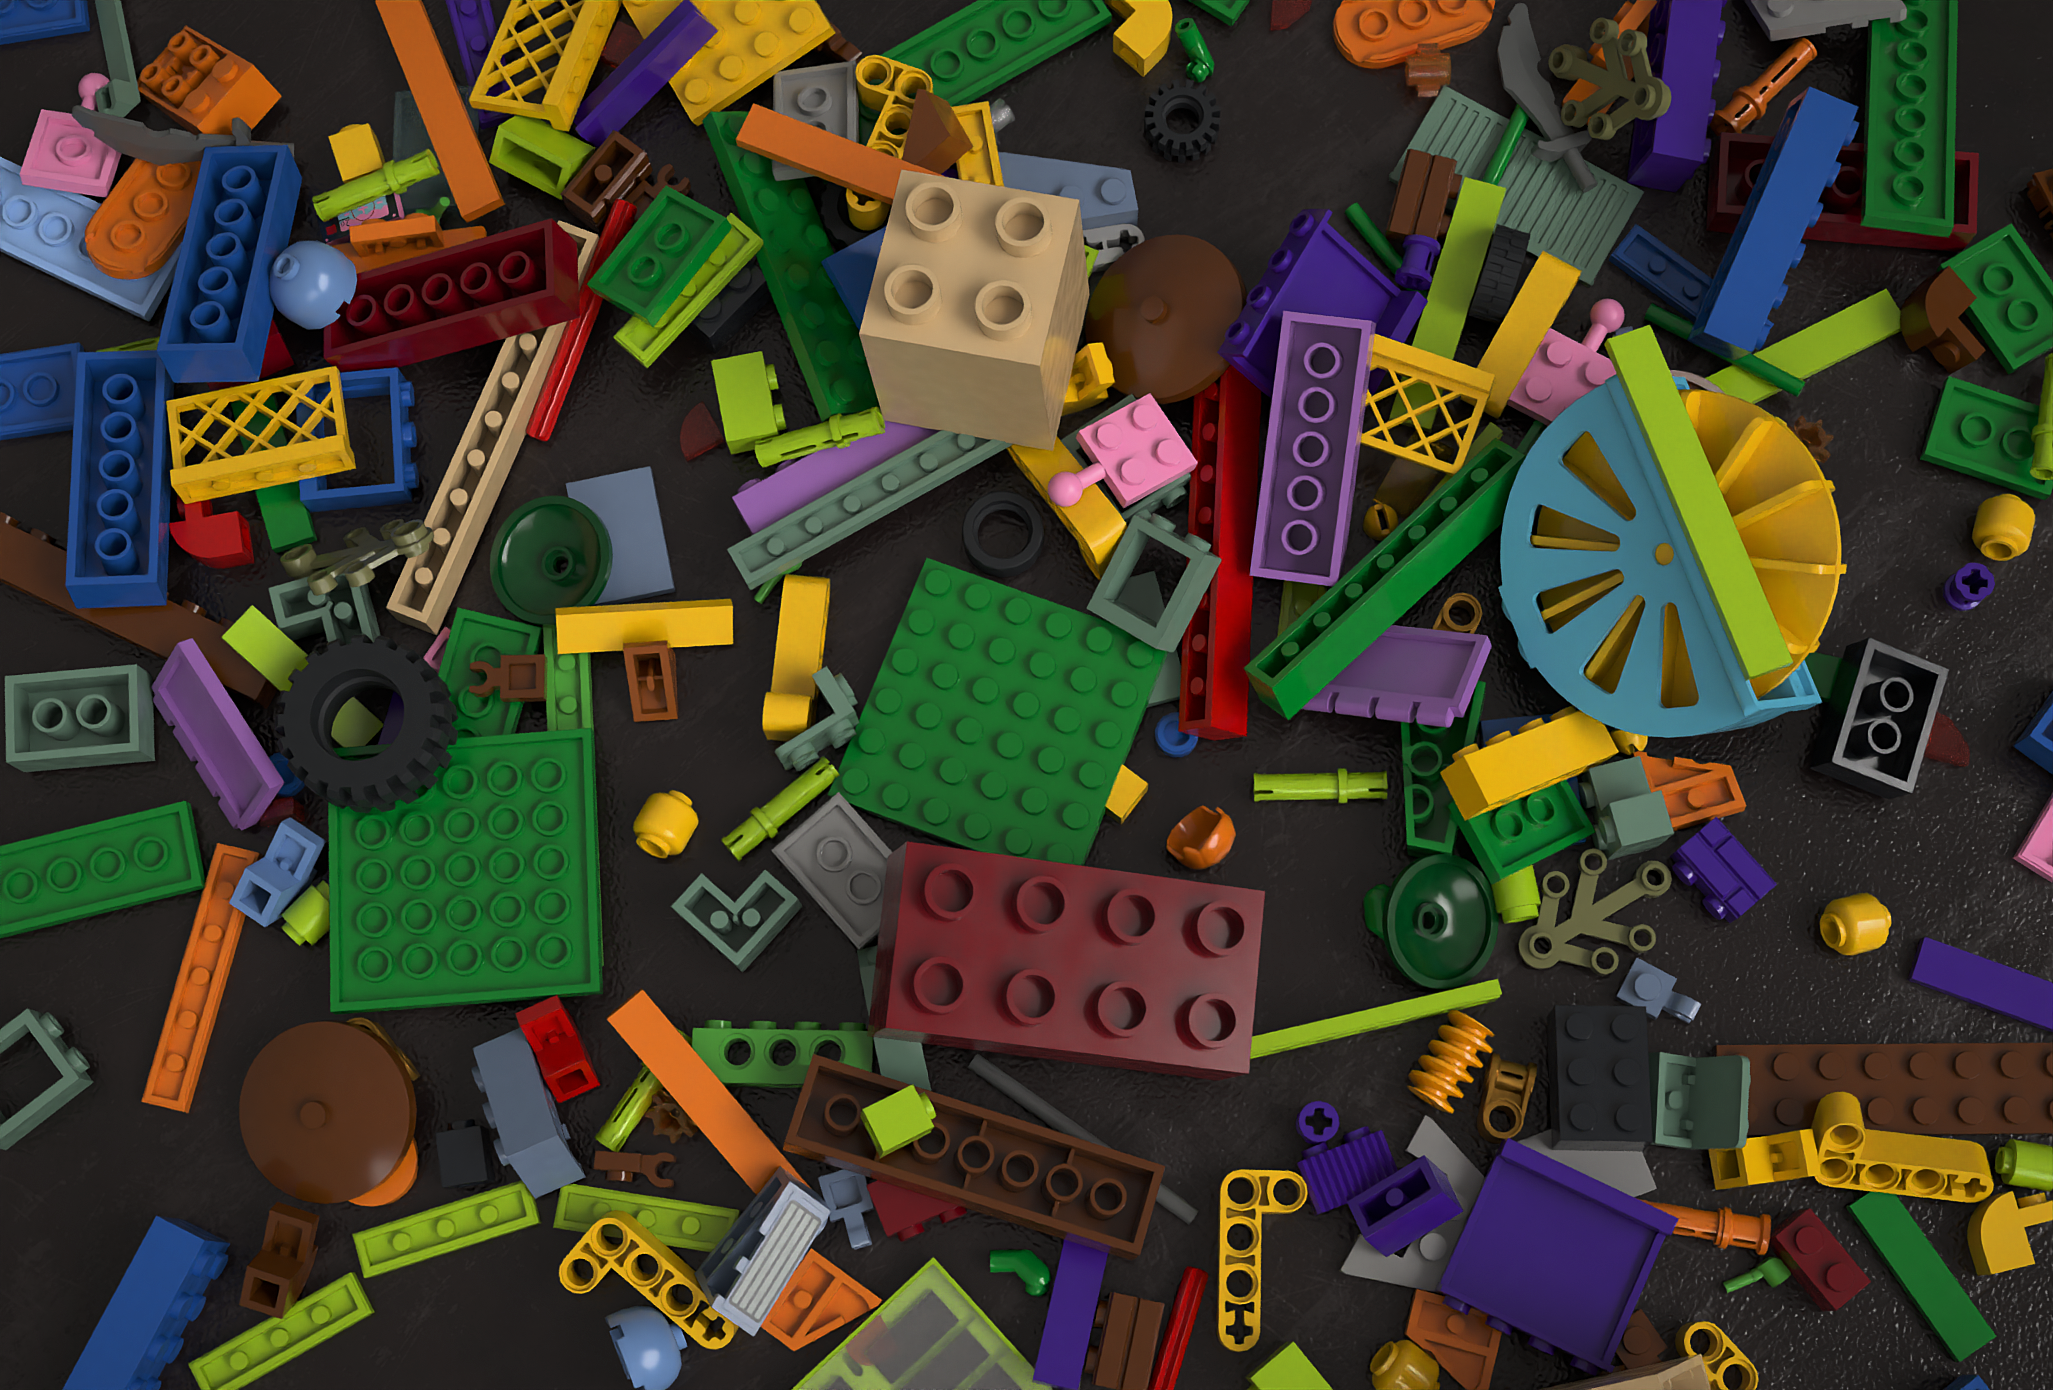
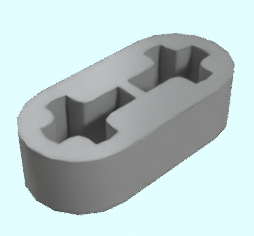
(1108, 237)

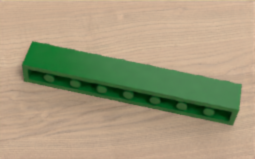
(1386, 582)

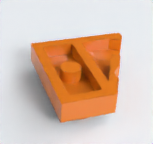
(1693, 790)
(816, 1302)
(1455, 1340)

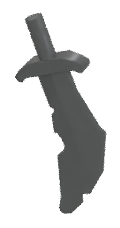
(1520, 78)
(164, 146)

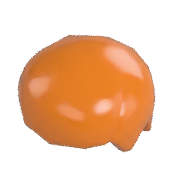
(1201, 838)

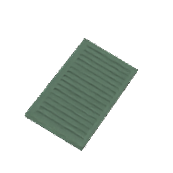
(1539, 193)

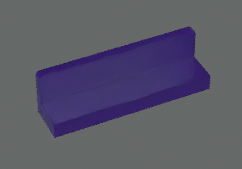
(643, 73)

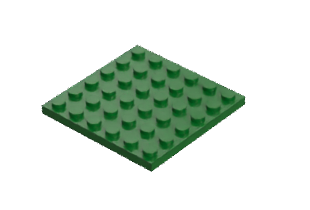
(998, 719)
(473, 884)

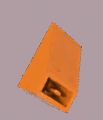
(205, 85)

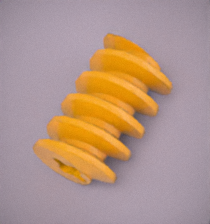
(1450, 1060)

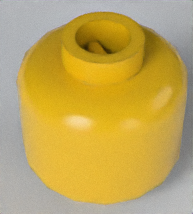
(2003, 527)
(665, 824)
(1855, 924)
(1404, 1368)

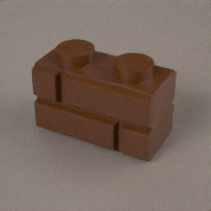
(605, 177)
(1423, 196)
(1126, 1342)

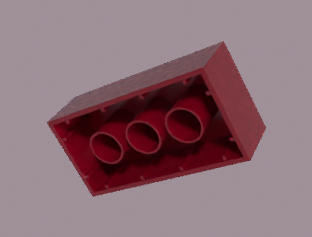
(1066, 962)

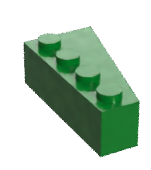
(1425, 754)

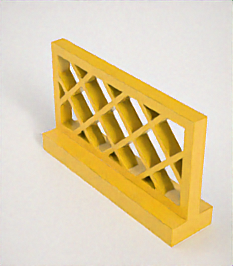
(567, 79)
(1437, 373)
(255, 467)

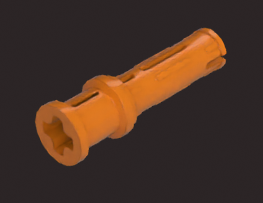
(1752, 99)
(1721, 1226)

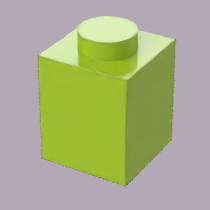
(898, 1119)

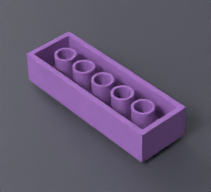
(1312, 448)

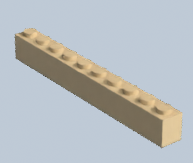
(480, 466)

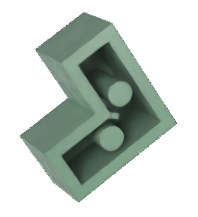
(337, 613)
(1624, 809)
(742, 927)

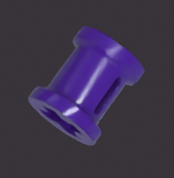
(1417, 262)
(1979, 580)
(1327, 1113)

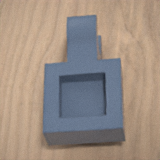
(1652, 988)
(848, 1200)

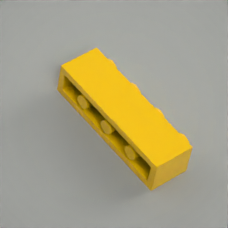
(1527, 761)

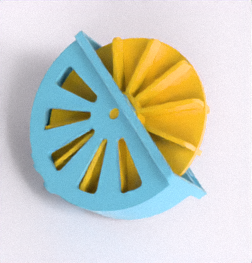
(1611, 586)

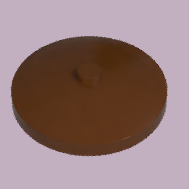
(1166, 316)
(327, 1111)

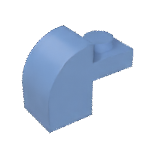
(281, 875)

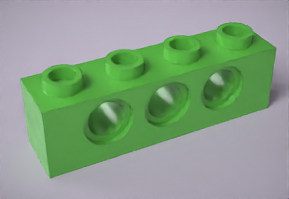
(760, 1070)

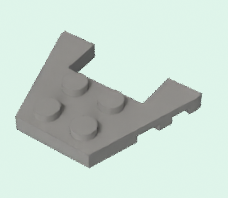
(1809, 17)
(1428, 1255)

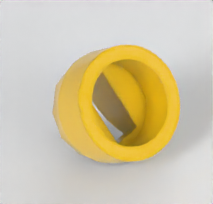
(1372, 524)
(1625, 740)

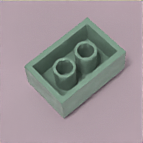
(79, 718)

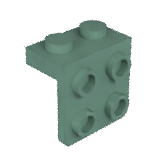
(833, 730)
(1699, 1101)

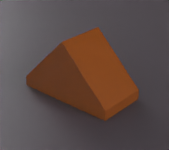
(934, 134)
(651, 680)

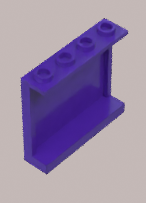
(1319, 276)
(1554, 1256)

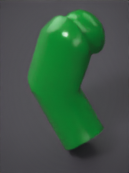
(1196, 49)
(1373, 908)
(1025, 1265)

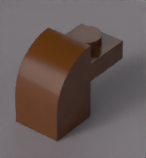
(1932, 320)
(284, 1262)

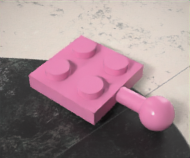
(69, 155)
(1566, 369)
(1130, 450)

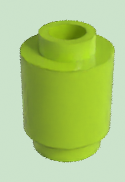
(1517, 896)
(308, 915)
(2026, 1164)

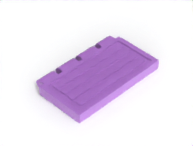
(1409, 675)
(215, 736)

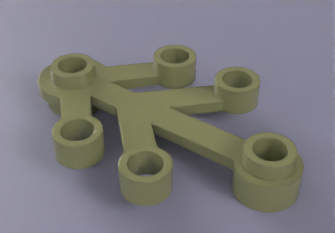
(1646, 96)
(360, 558)
(1588, 918)

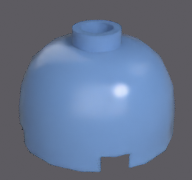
(311, 283)
(647, 1346)

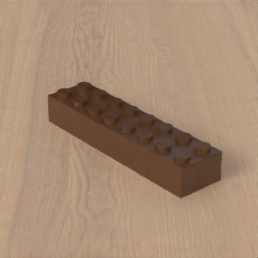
(982, 1161)

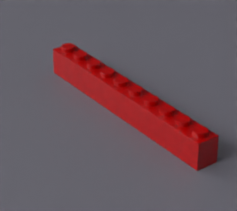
(1224, 515)

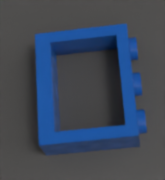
(406, 478)

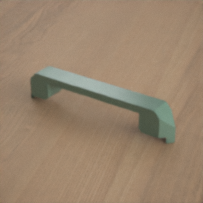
(122, 92)

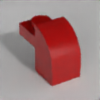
(213, 539)
(558, 1048)

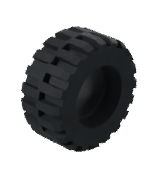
(322, 691)

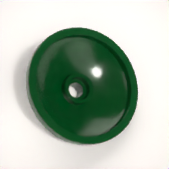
(530, 553)
(1457, 926)

